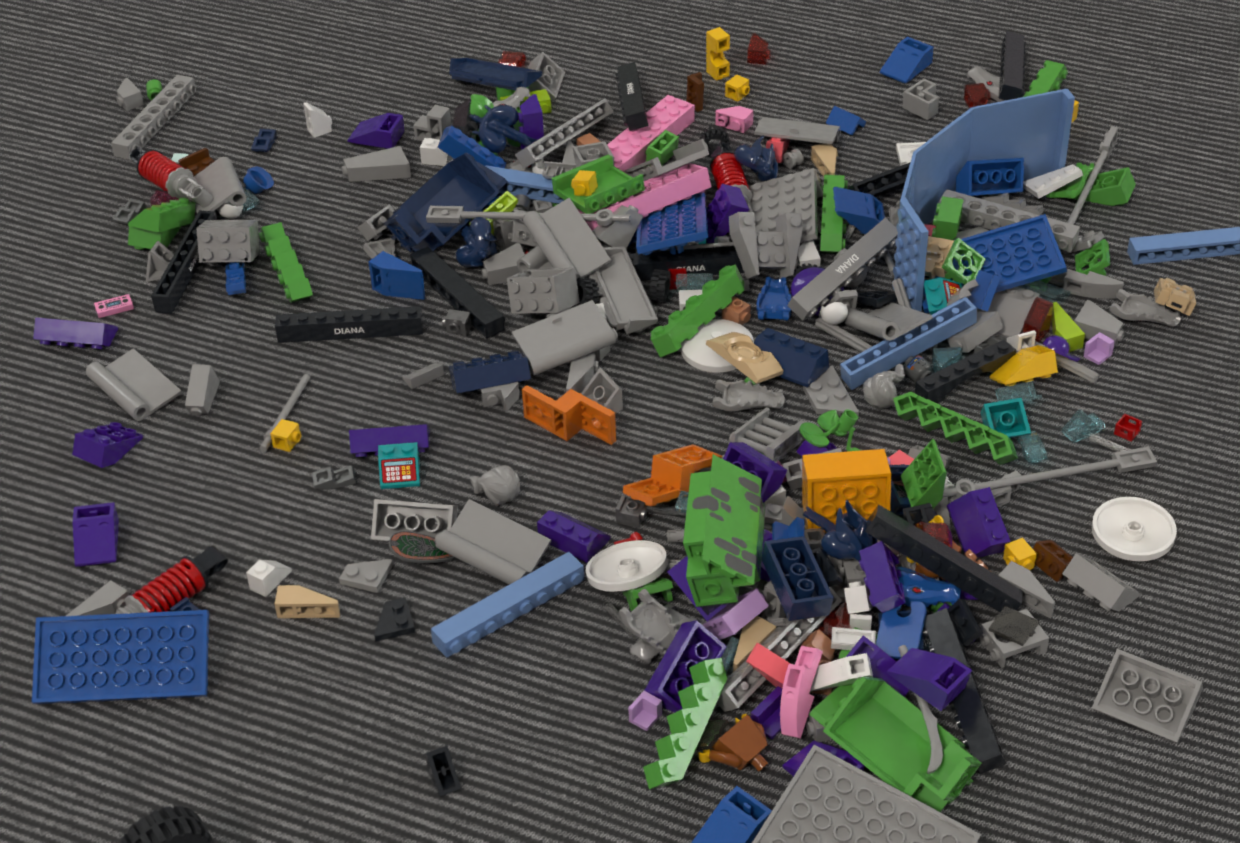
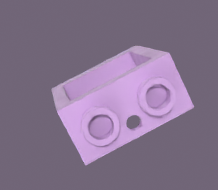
(736, 614)

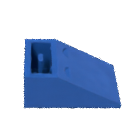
(908, 60)
(858, 208)
(396, 277)
(734, 820)

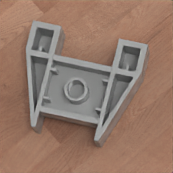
(766, 249)

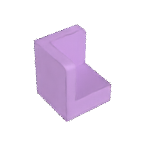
(1099, 348)
(645, 710)

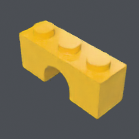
(716, 42)

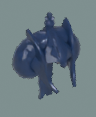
(497, 125)
(758, 159)
(479, 243)
(846, 537)

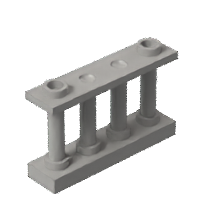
(776, 447)

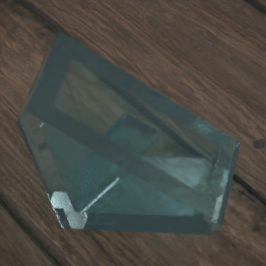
(945, 357)

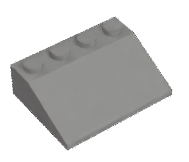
(1012, 308)
(1148, 695)

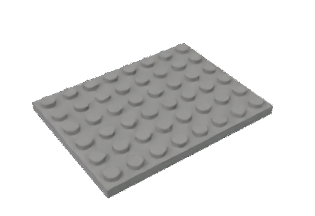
(846, 805)

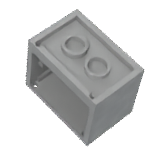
(228, 240)
(543, 290)

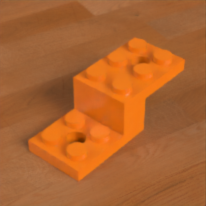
(569, 414)
(670, 474)

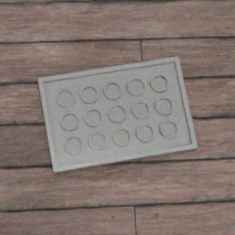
(786, 195)

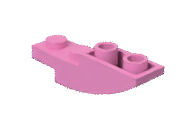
(795, 691)

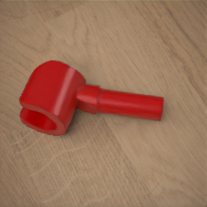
(633, 537)

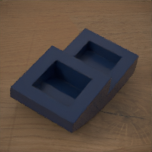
(264, 140)

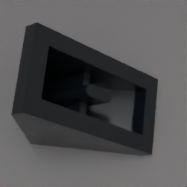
(442, 771)

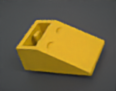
(1027, 365)

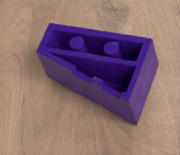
(882, 576)

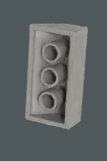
(418, 517)

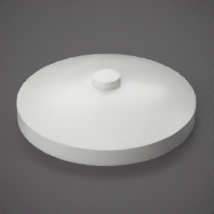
(703, 357)
(1134, 529)
(626, 565)

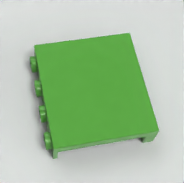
(612, 185)

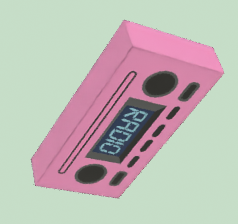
(113, 306)

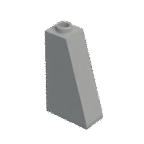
(377, 165)

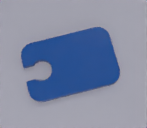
(900, 631)

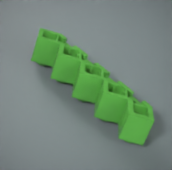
(1048, 79)
(832, 224)
(285, 262)
(697, 311)
(956, 426)
(687, 724)

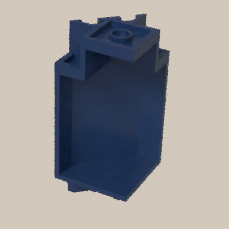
(456, 184)

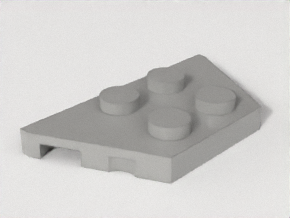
(829, 394)

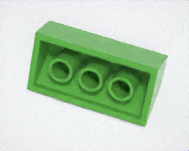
(165, 216)

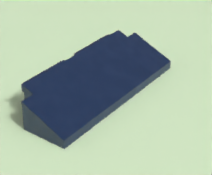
(492, 73)

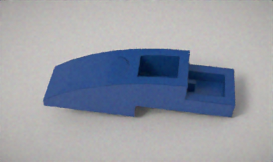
(235, 278)

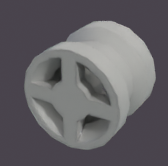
(793, 158)

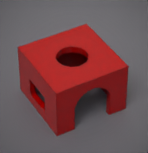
(673, 276)
(1132, 429)

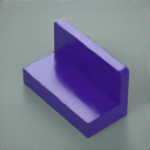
(768, 713)

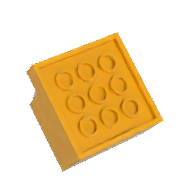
(842, 476)

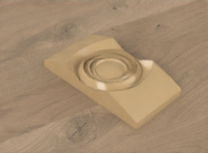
(746, 356)

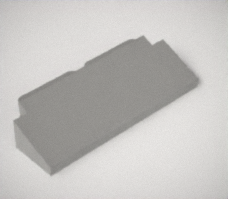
(623, 293)

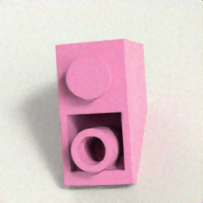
(735, 118)

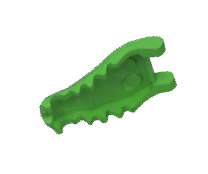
(1075, 187)

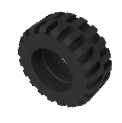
(169, 826)

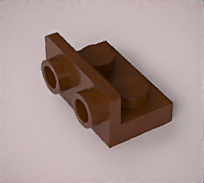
(695, 91)
(196, 161)
(1051, 558)

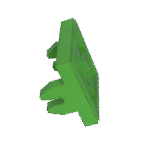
(1098, 250)
(969, 253)
(655, 586)

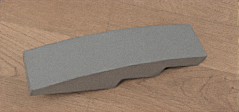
(1003, 199)

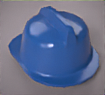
(257, 180)

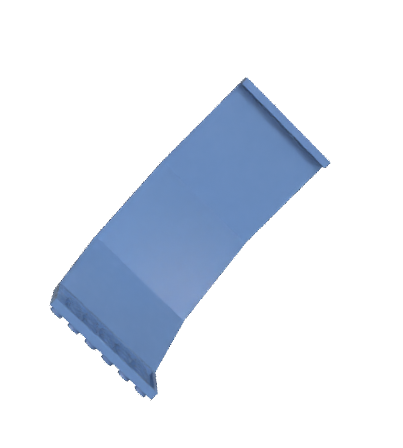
(1014, 128)

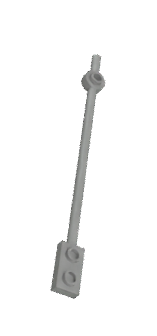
(1105, 148)
(454, 214)
(1123, 460)

